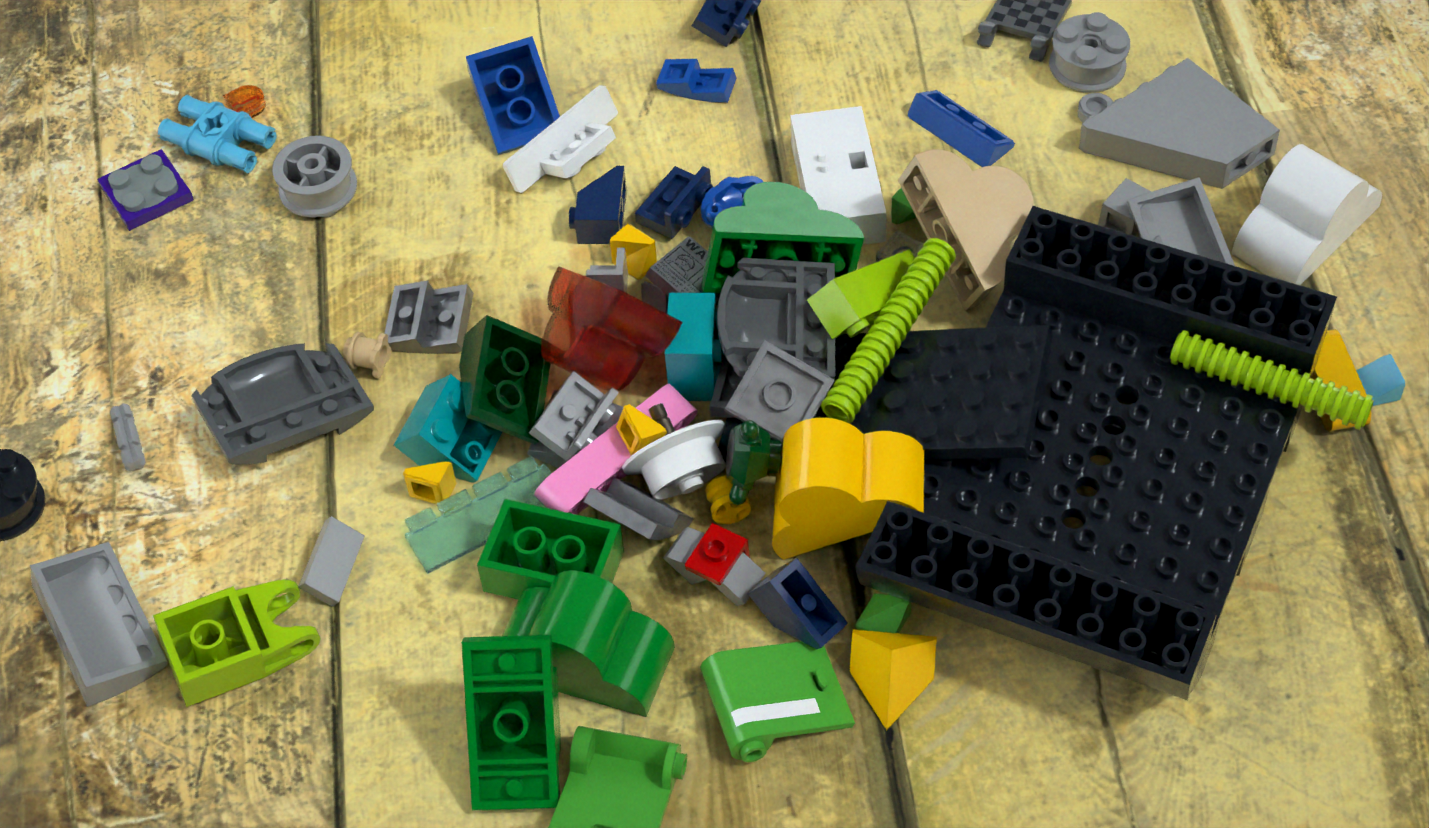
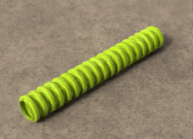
(888, 331)

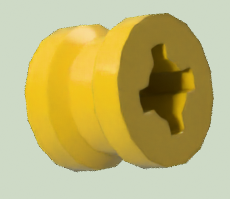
(722, 509)

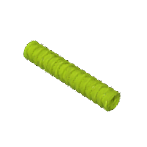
(1271, 379)

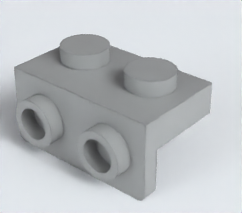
(572, 416)

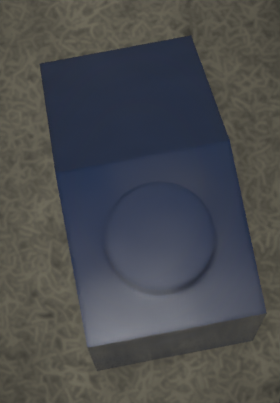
(600, 208)
(798, 605)

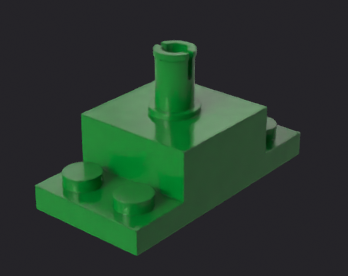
(512, 721)

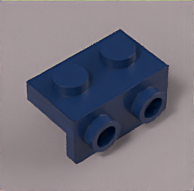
(724, 19)
(674, 201)

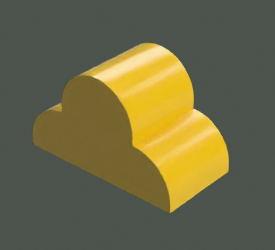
(839, 483)

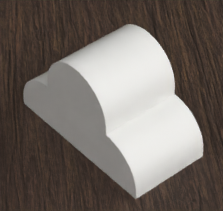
(1303, 215)

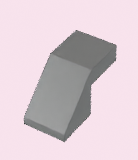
(738, 583)

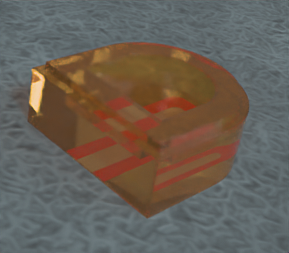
(246, 99)

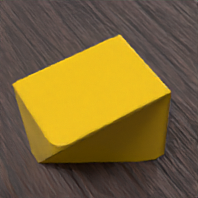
(639, 250)
(638, 429)
(430, 481)

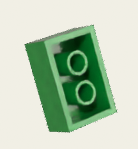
(538, 542)

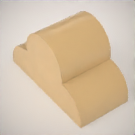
(972, 213)

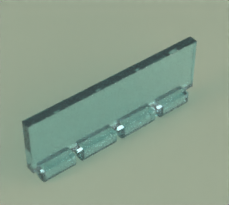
(468, 522)

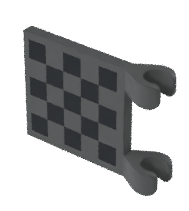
(1025, 18)

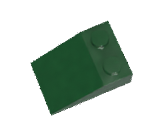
(503, 377)

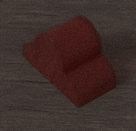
(602, 330)

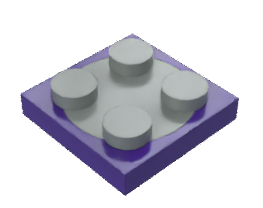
(145, 189)

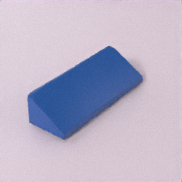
(959, 128)

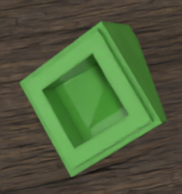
(884, 614)

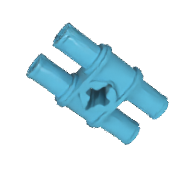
(217, 133)

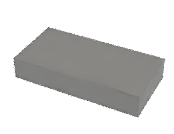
(331, 561)

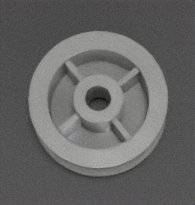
(1089, 52)
(315, 176)

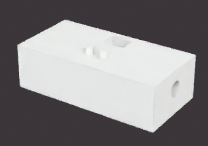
(839, 167)

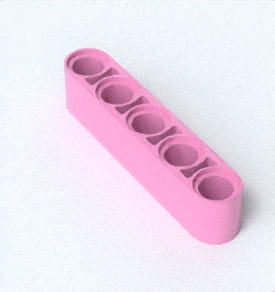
(604, 458)

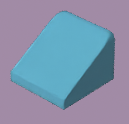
(1382, 380)

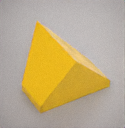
(892, 669)

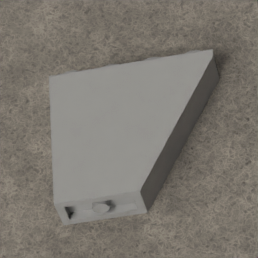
(1182, 128)

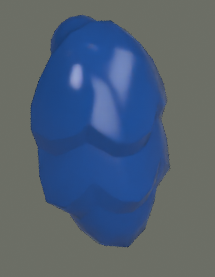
(725, 195)

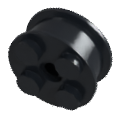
(20, 495)

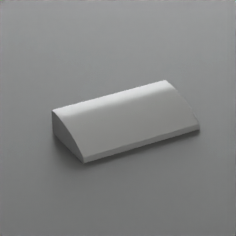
(1180, 219)
(97, 622)

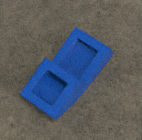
(689, 81)

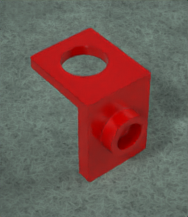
(716, 554)

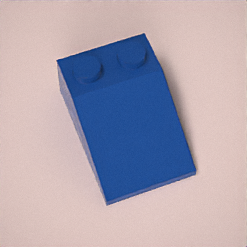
(512, 93)

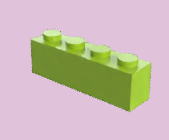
(855, 299)

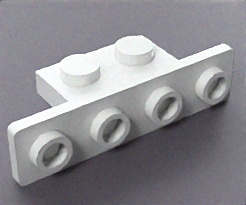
(566, 142)

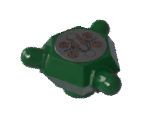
(749, 458)

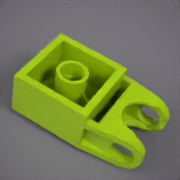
(232, 638)

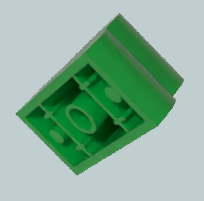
(779, 225)
(597, 640)

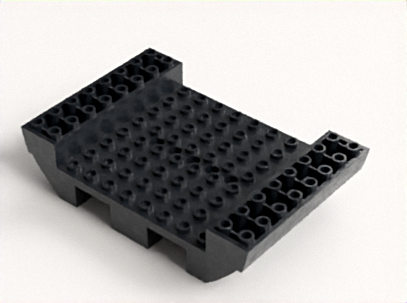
(1183, 482)

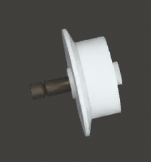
(679, 459)

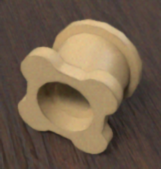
(367, 352)

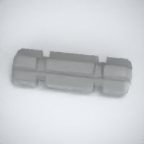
(127, 437)

